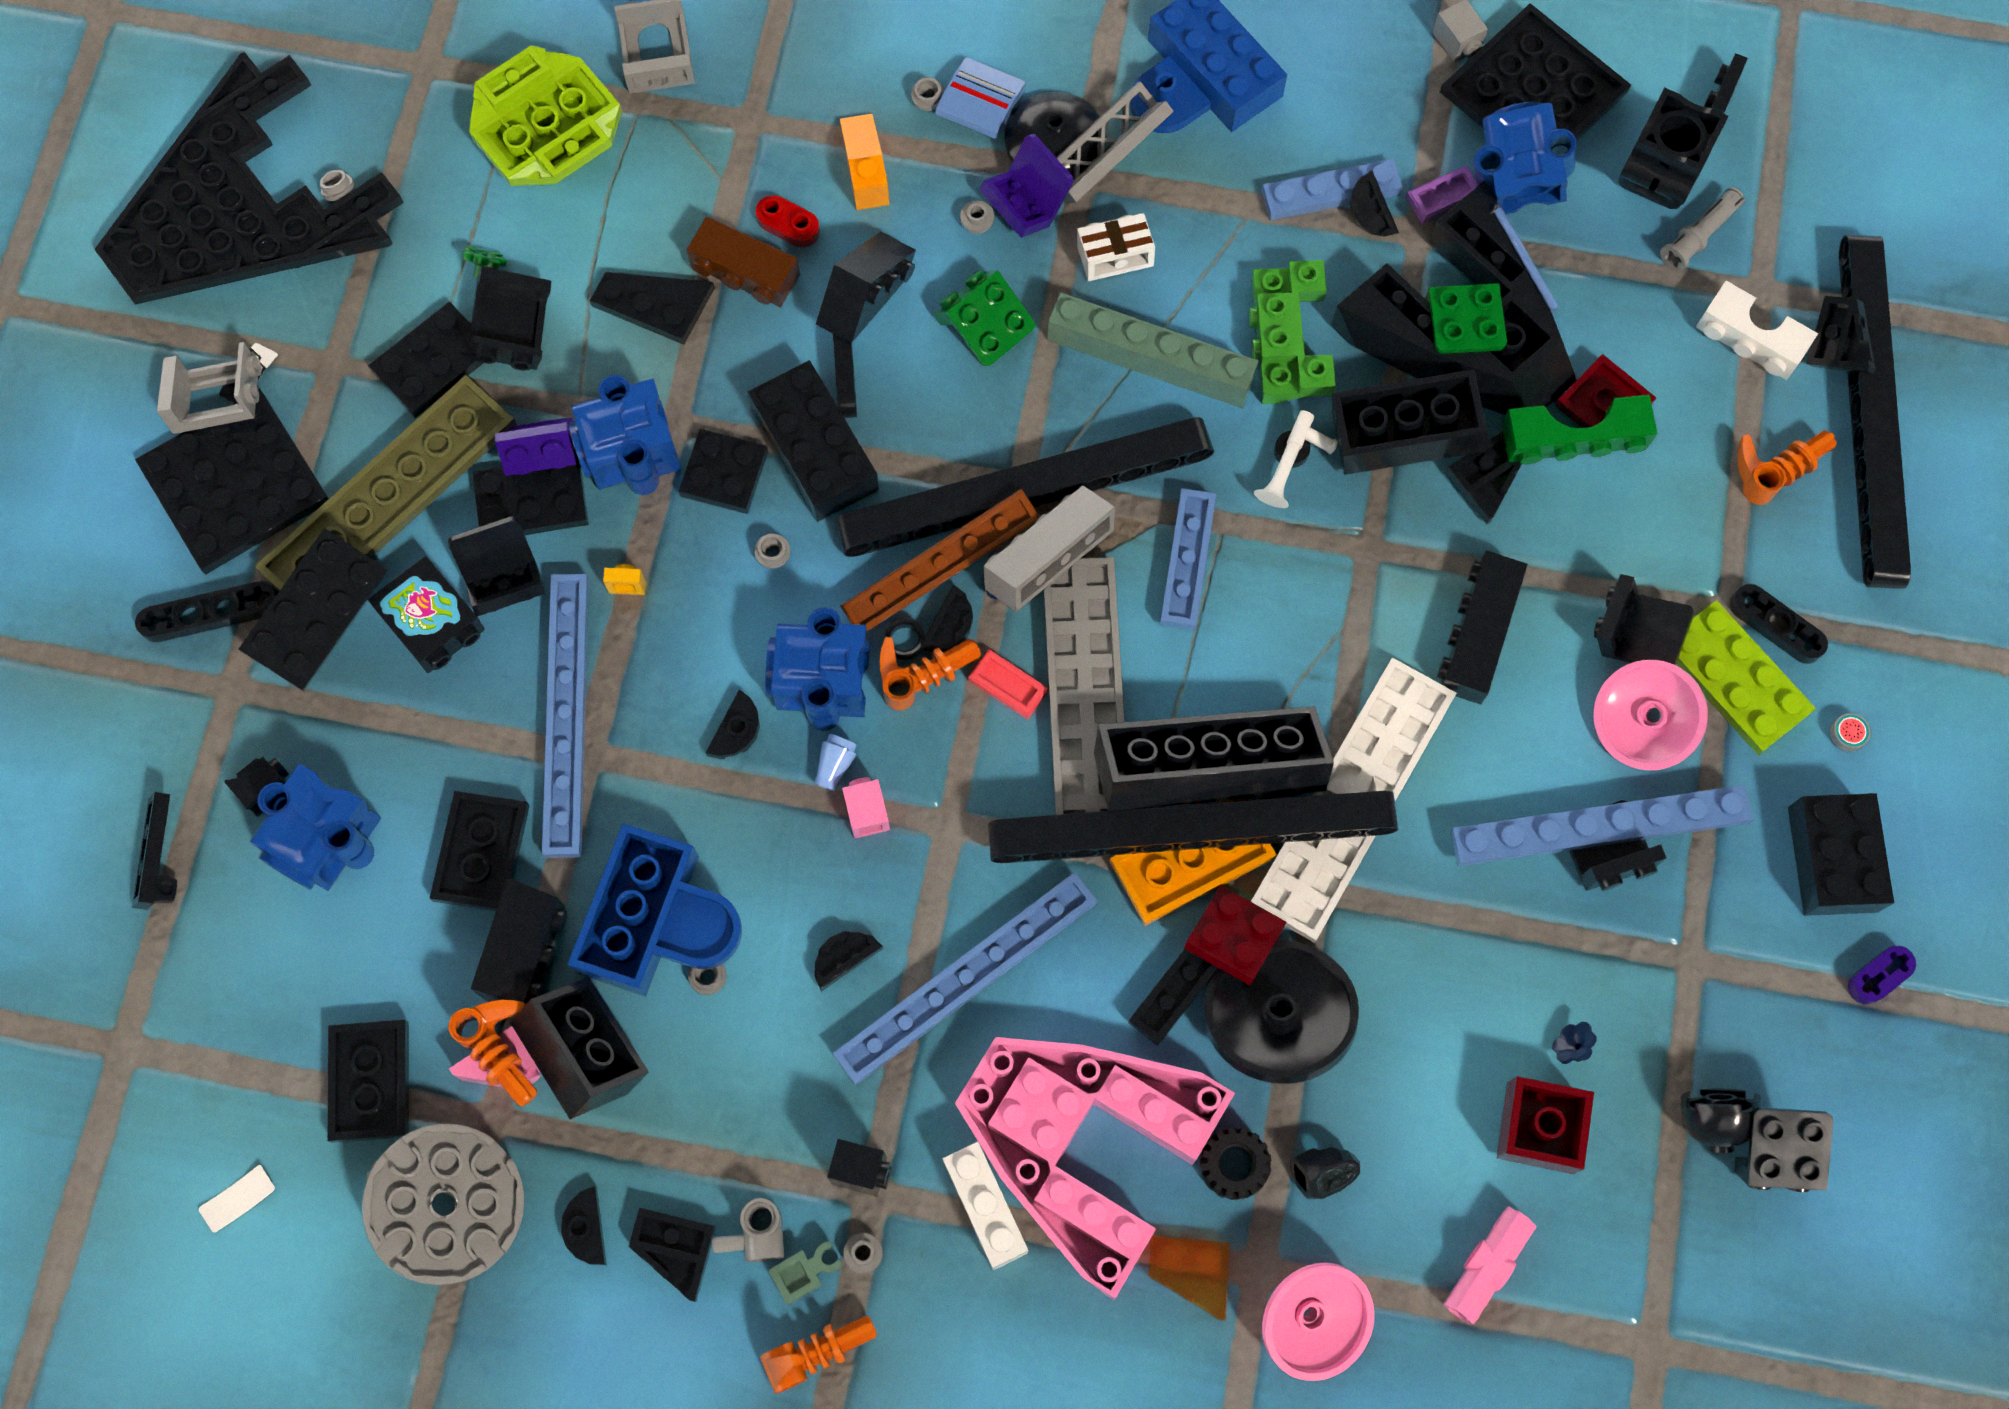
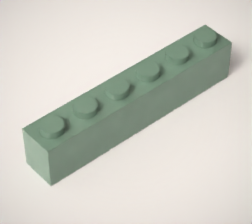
(1151, 350)

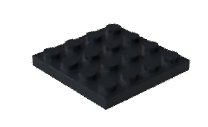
(1540, 64)
(232, 485)

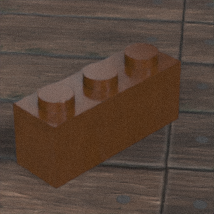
(743, 262)

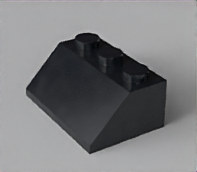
(519, 944)

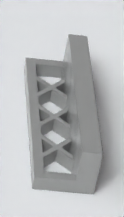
(1119, 147)

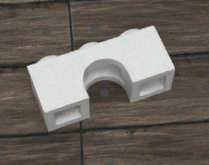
(1775, 349)
(985, 1206)

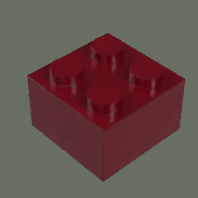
(1545, 1125)

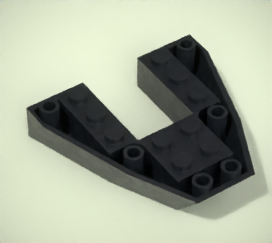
(1396, 325)

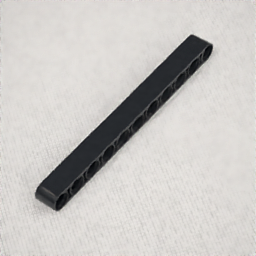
(1876, 422)
(1041, 481)
(1192, 827)

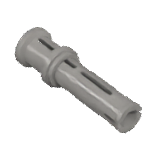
(1694, 237)

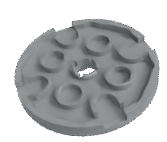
(401, 1214)

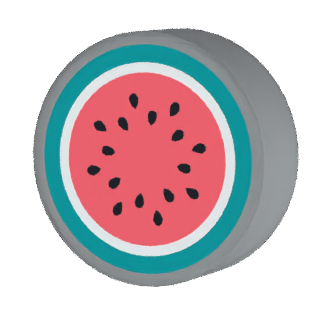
(1850, 732)

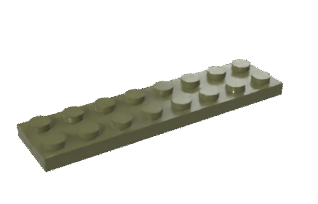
(399, 479)

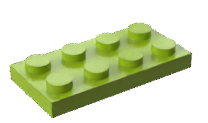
(1741, 679)

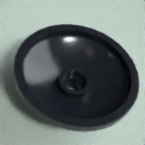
(1041, 110)

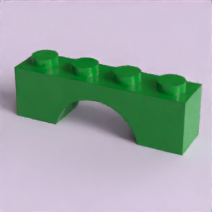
(1536, 435)

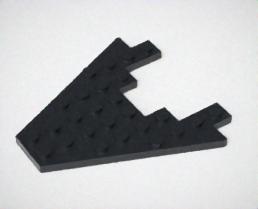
(209, 217)

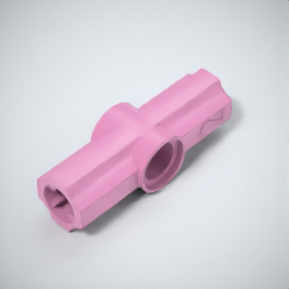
(1489, 1265)

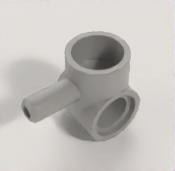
(757, 1245)

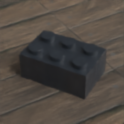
(1840, 854)
(579, 1047)

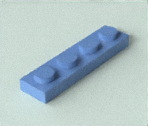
(1326, 189)
(1188, 559)

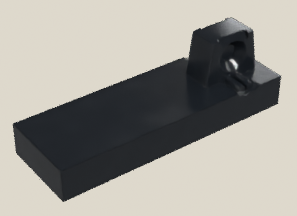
(150, 885)

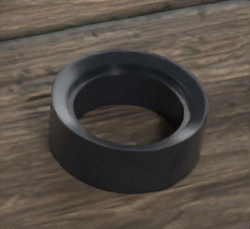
(906, 623)

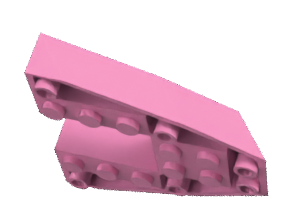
(1029, 1106)

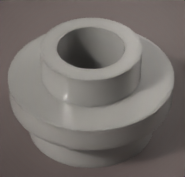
(927, 86)
(336, 185)
(977, 225)
(772, 541)
(707, 988)
(874, 1259)

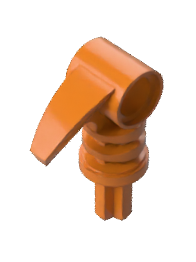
(1780, 470)
(921, 677)
(486, 1047)
(788, 1364)

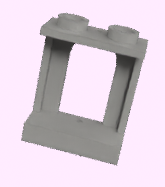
(657, 72)
(179, 382)

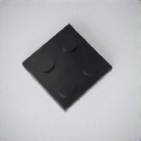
(723, 471)

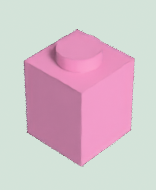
(865, 807)

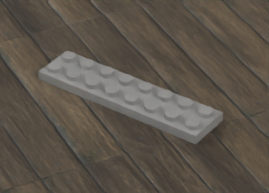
(1082, 678)

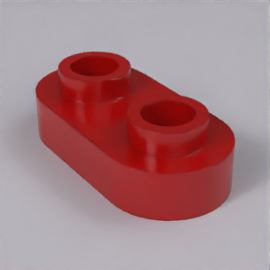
(785, 221)

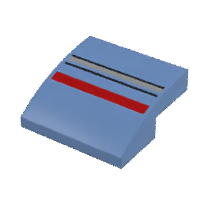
(980, 97)

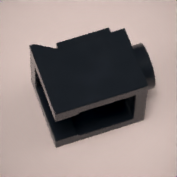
(254, 779)

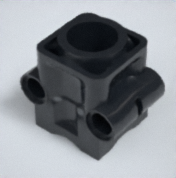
(1672, 150)

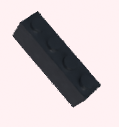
(1482, 627)

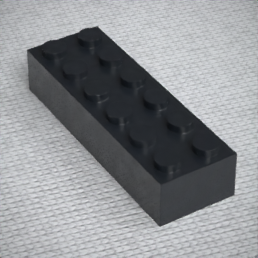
(1212, 758)

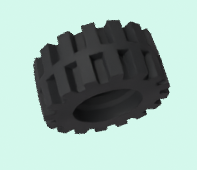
(1252, 1146)

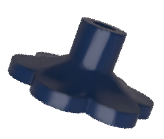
(1574, 1043)

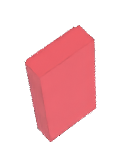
(1008, 684)

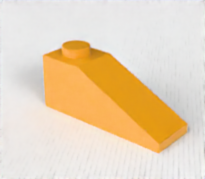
(865, 162)

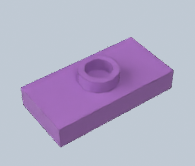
(1441, 194)

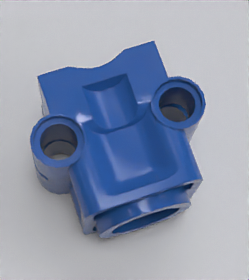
(1523, 152)
(624, 436)
(818, 667)
(313, 829)

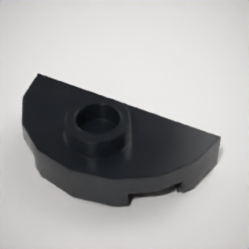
(1370, 207)
(951, 623)
(737, 729)
(843, 954)
(583, 1228)

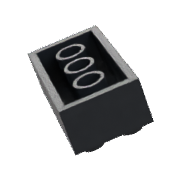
(1409, 422)
(813, 440)
(313, 610)

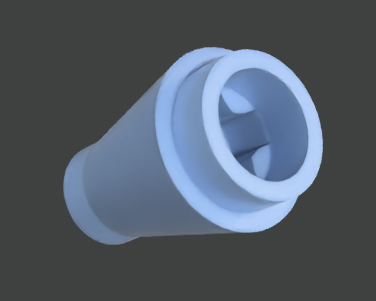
(834, 761)

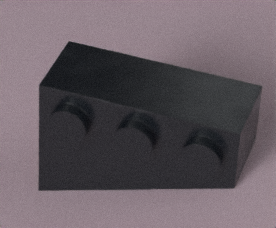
(864, 284)

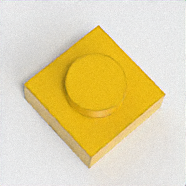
(624, 580)

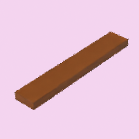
(941, 561)

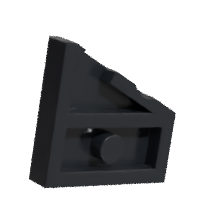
(674, 1248)

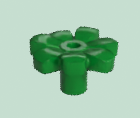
(482, 258)

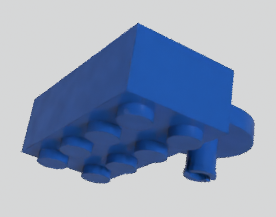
(1207, 66)
(652, 913)

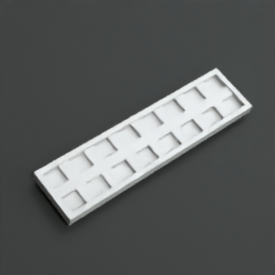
(1373, 757)

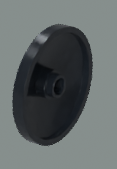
(1289, 1021)

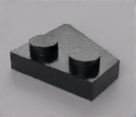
(1842, 337)
(1485, 477)

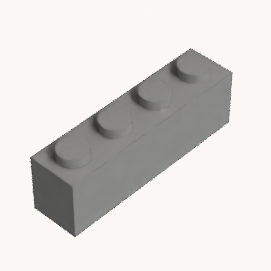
(1049, 548)

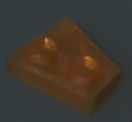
(1193, 1271)

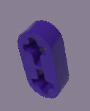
(1887, 982)

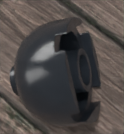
(1719, 1117)

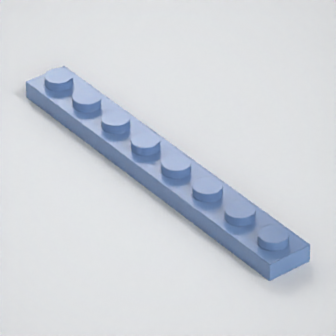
(565, 716)
(1601, 825)
(964, 979)

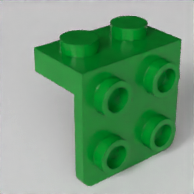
(986, 316)
(1467, 318)

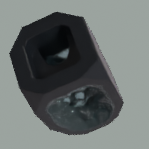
(1324, 1171)

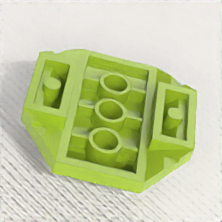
(537, 91)

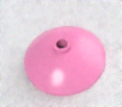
(1624, 721)
(1332, 1331)

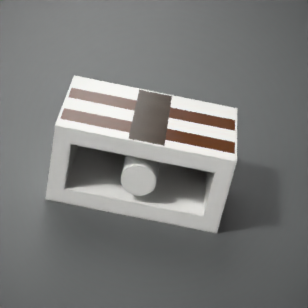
(1115, 246)

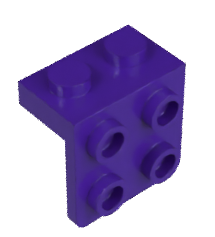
(1031, 188)
(536, 447)

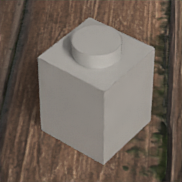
(1460, 31)

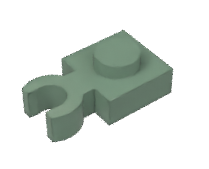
(798, 1274)

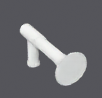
(1274, 492)

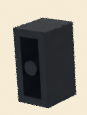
(859, 1168)

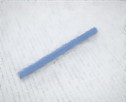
(1527, 261)

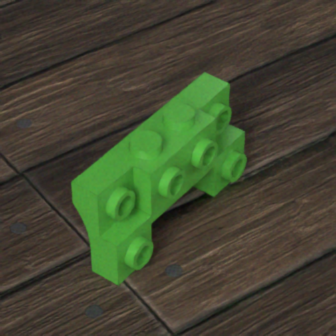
(1279, 343)

